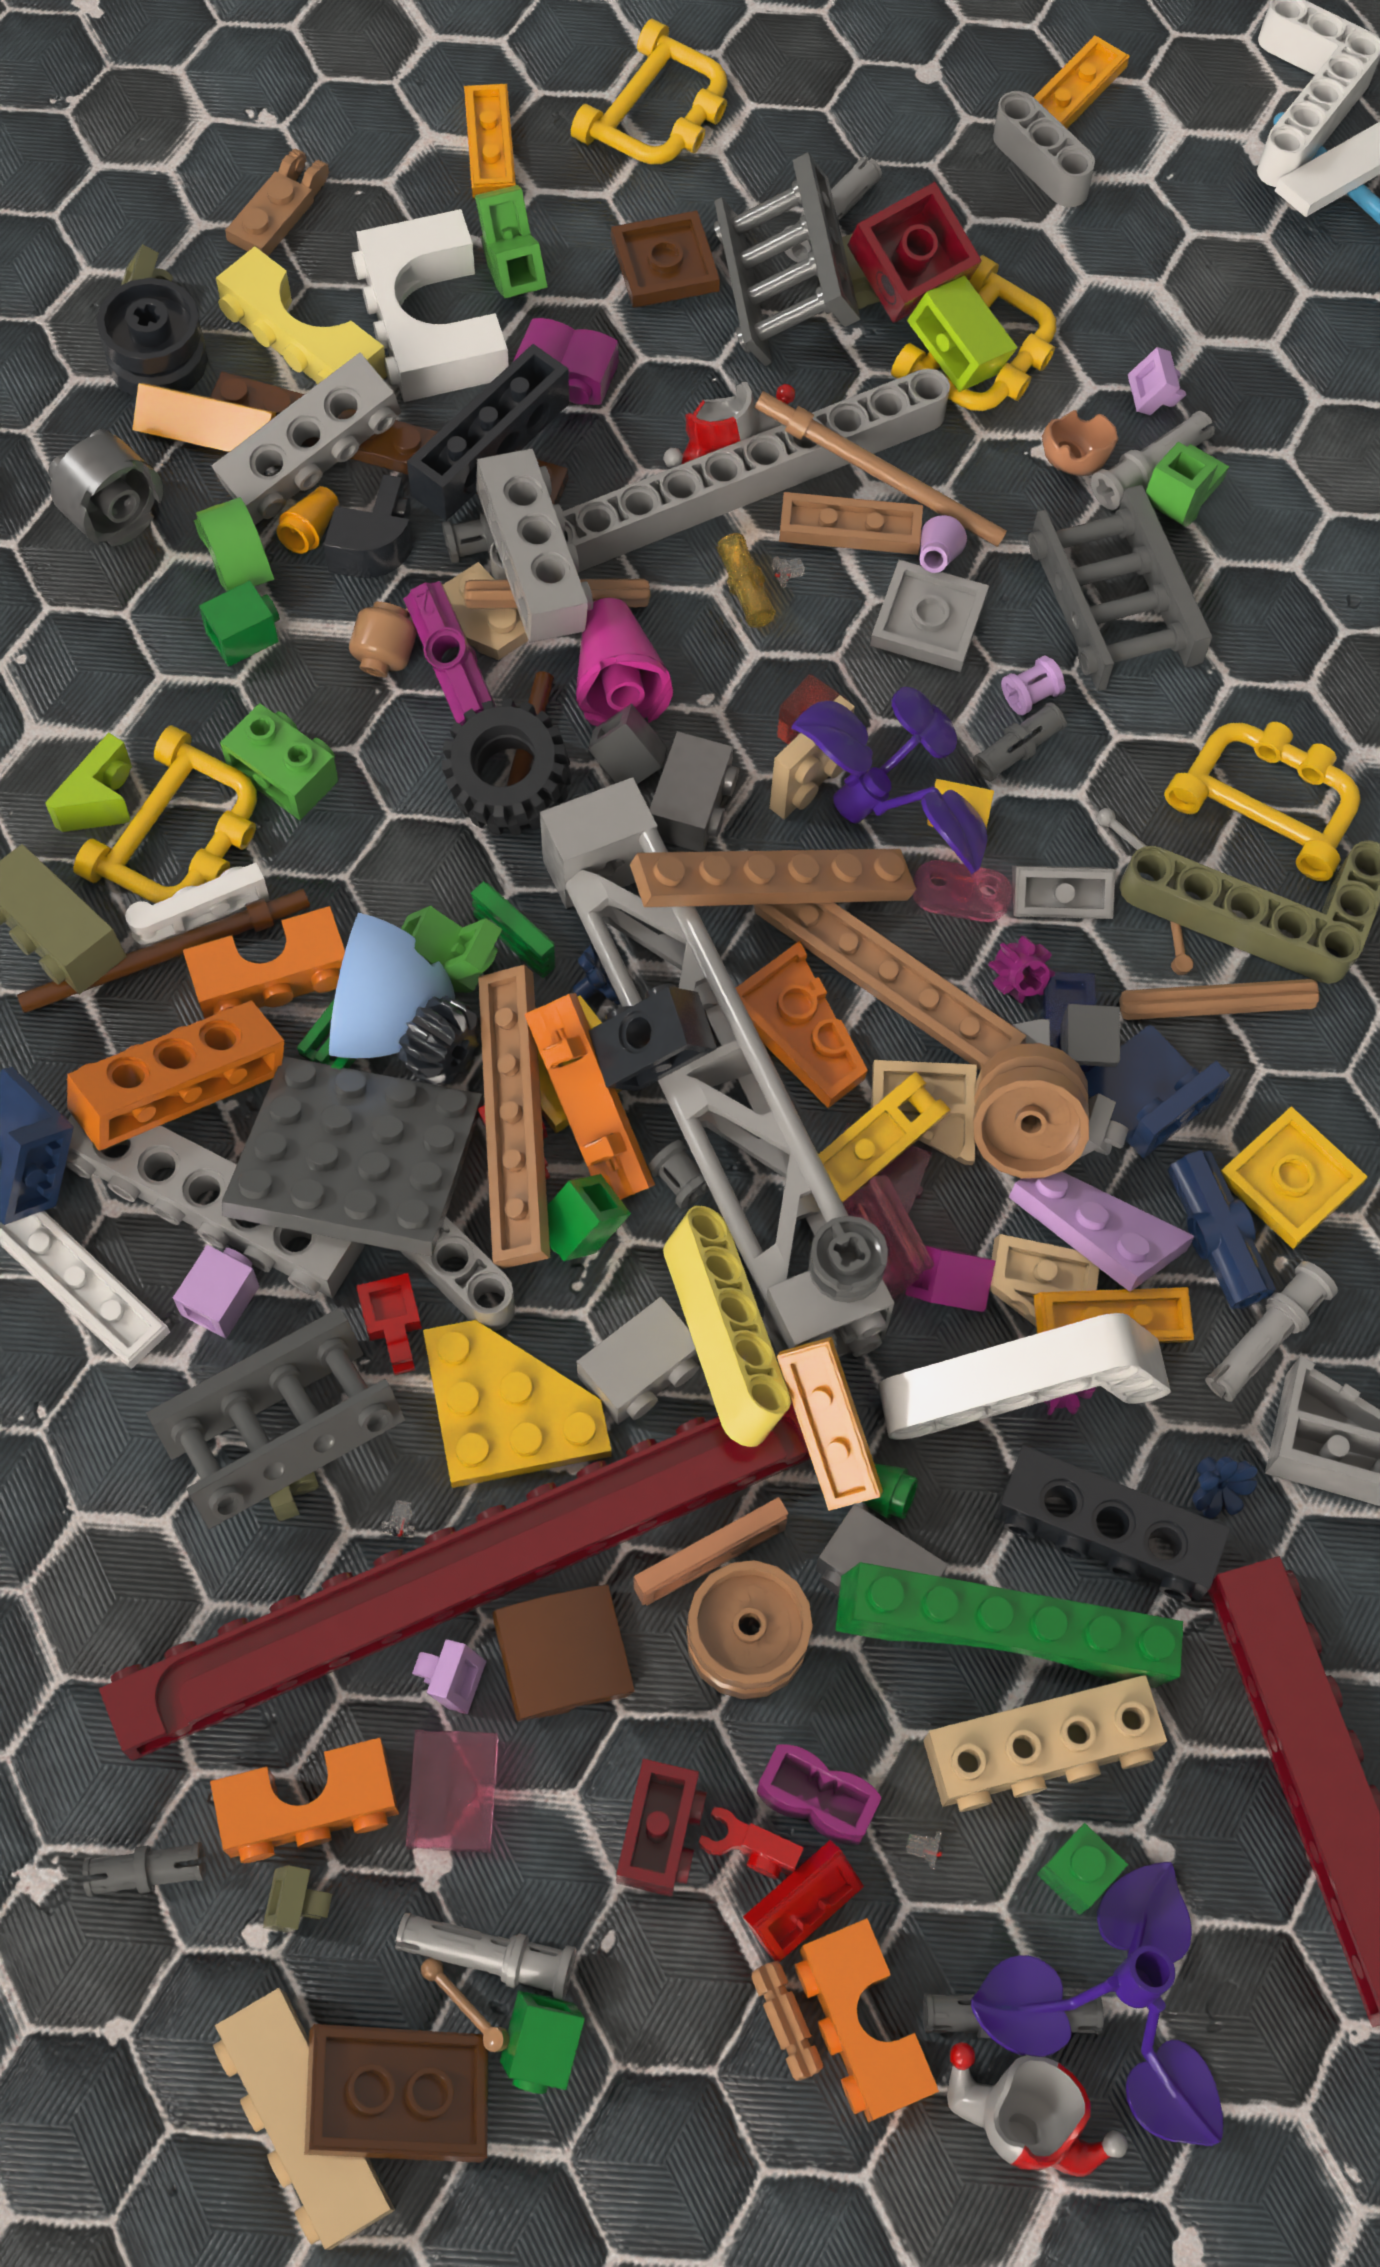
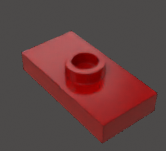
(803, 1901)

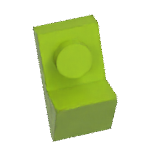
(88, 795)

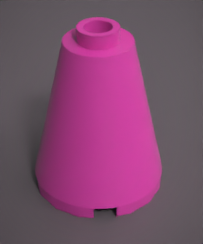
(619, 666)

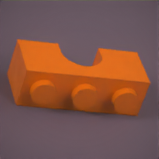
(306, 965)
(355, 1795)
(880, 2073)

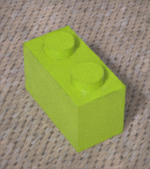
(961, 333)

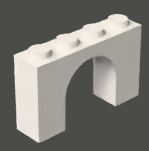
(424, 355)

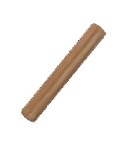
(498, 594)
(1219, 999)

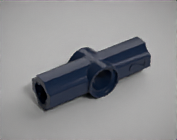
(1221, 1229)

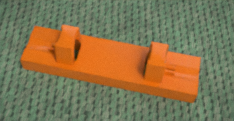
(589, 1106)

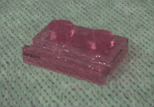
(906, 1251)
(452, 1791)

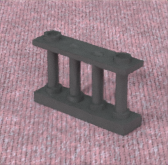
(825, 260)
(1149, 557)
(258, 1383)

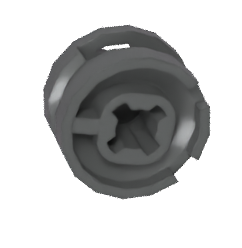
(849, 1258)

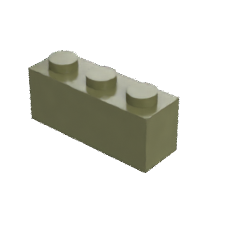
(55, 923)

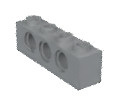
(313, 415)
(533, 545)

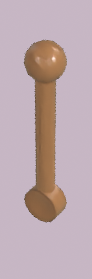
(1182, 963)
(494, 2038)

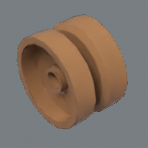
(1031, 1111)
(749, 1596)

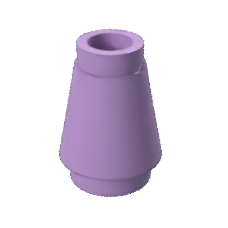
(941, 542)

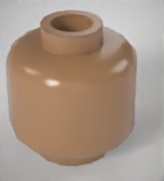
(382, 639)

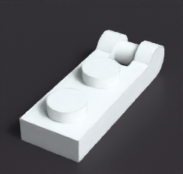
(196, 905)

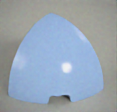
(380, 989)

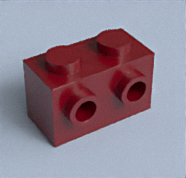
(657, 1828)

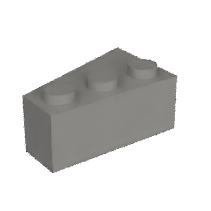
(1326, 1436)

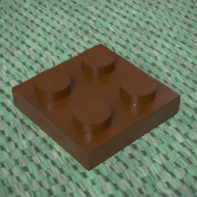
(665, 259)

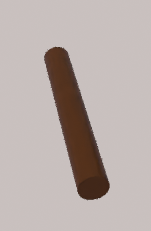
(539, 698)

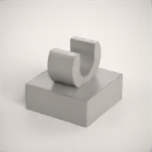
(1103, 1131)

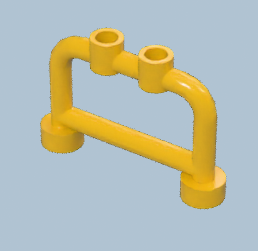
(687, 132)
(1012, 378)
(233, 828)
(1319, 853)

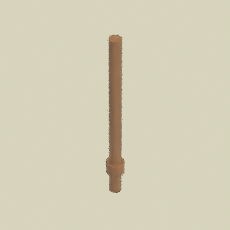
(801, 423)

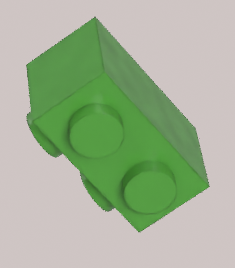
(281, 760)

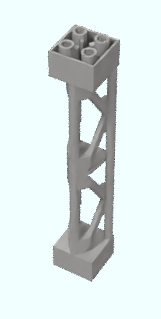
(589, 861)

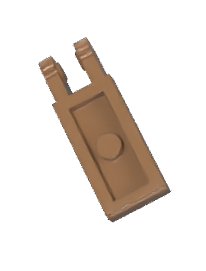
(278, 204)

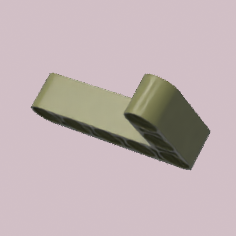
(1265, 911)

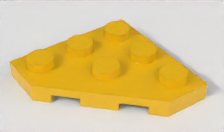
(506, 1408)

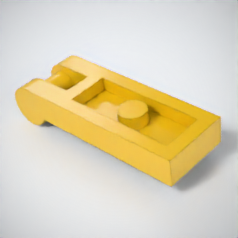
(881, 1136)

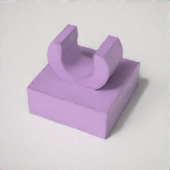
(1155, 382)
(452, 1675)

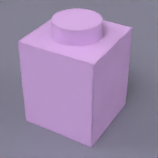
(217, 1290)

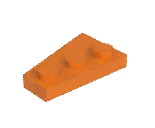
(801, 1027)

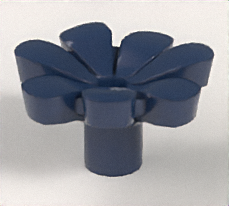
(596, 978)
(1222, 1485)

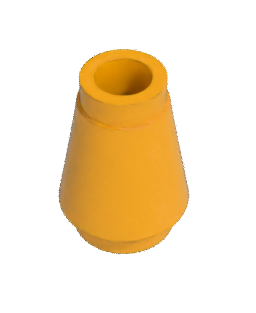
(307, 520)

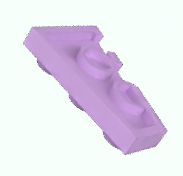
(1102, 1228)

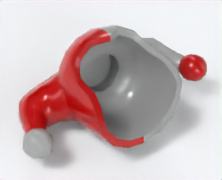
(725, 422)
(1031, 2114)

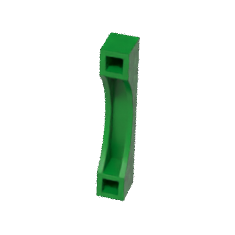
(937, 1609)

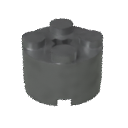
(105, 488)

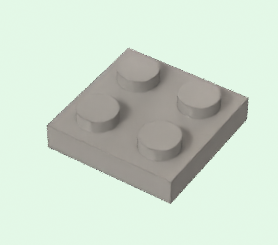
(929, 616)

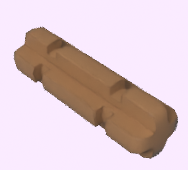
(787, 2021)

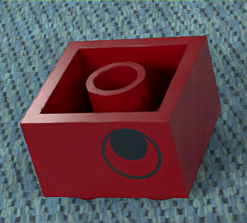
(912, 250)

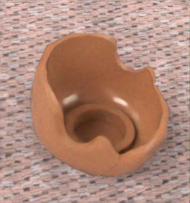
(1079, 445)

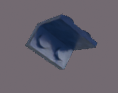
(1155, 1089)
(31, 1149)

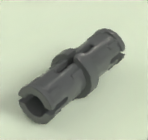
(1042, 725)
(144, 1869)

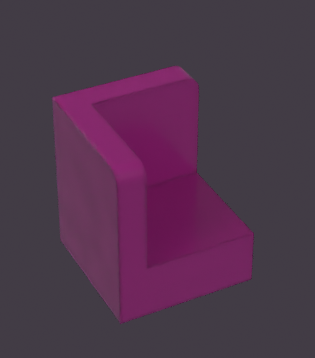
(955, 1280)

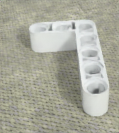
(1343, 66)
(1034, 1369)

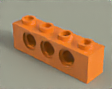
(174, 1074)

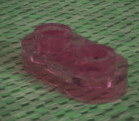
(962, 893)

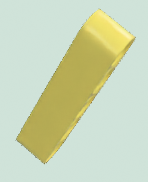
(726, 1327)

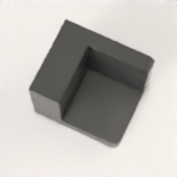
(627, 746)
(1091, 1034)

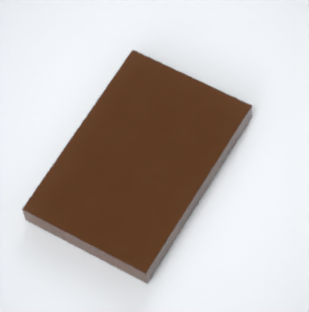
(396, 2094)

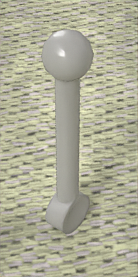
(1107, 818)

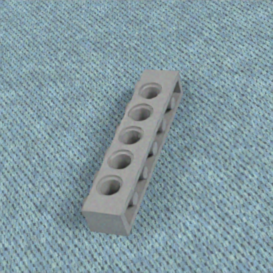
(197, 1170)

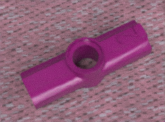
(440, 631)

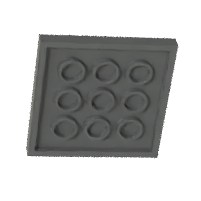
(353, 1156)

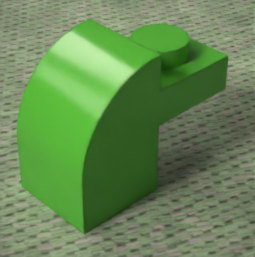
(508, 244)
(1184, 482)
(233, 544)
(460, 950)

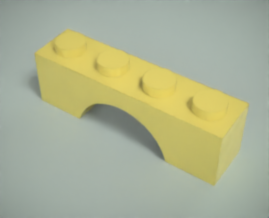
(259, 295)

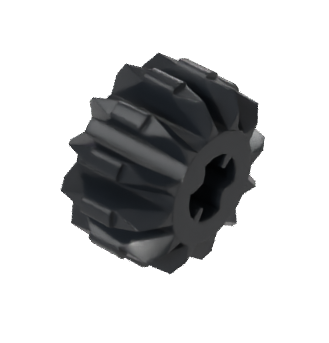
(440, 1040)

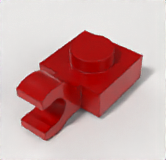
(390, 1313)
(766, 1851)

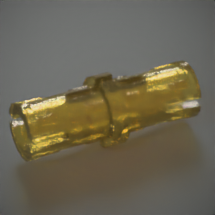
(746, 580)

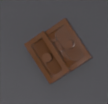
(562, 1652)

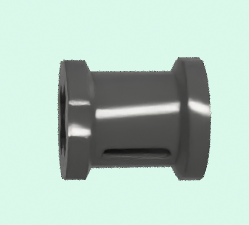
(455, 533)
(679, 1173)

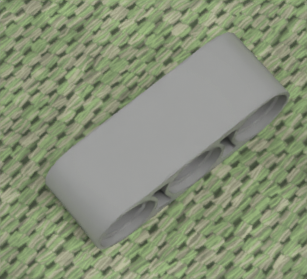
(1043, 149)
(471, 1282)

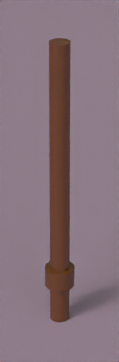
(257, 915)

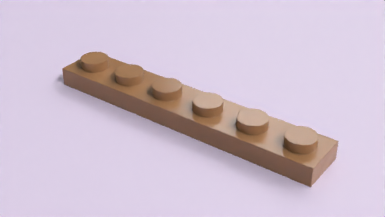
(771, 877)
(895, 978)
(513, 1119)

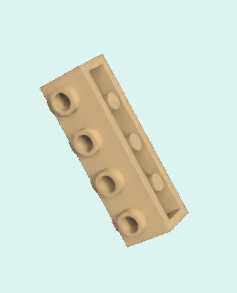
(1045, 1742)

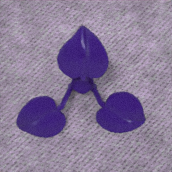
(867, 790)
(1025, 2009)

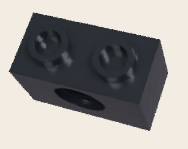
(678, 1038)

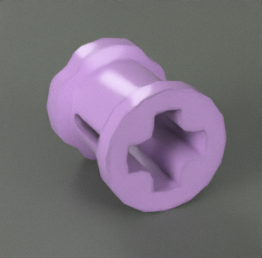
(1033, 685)

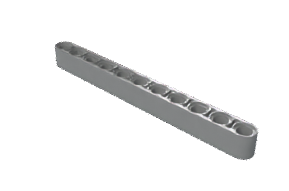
(747, 471)

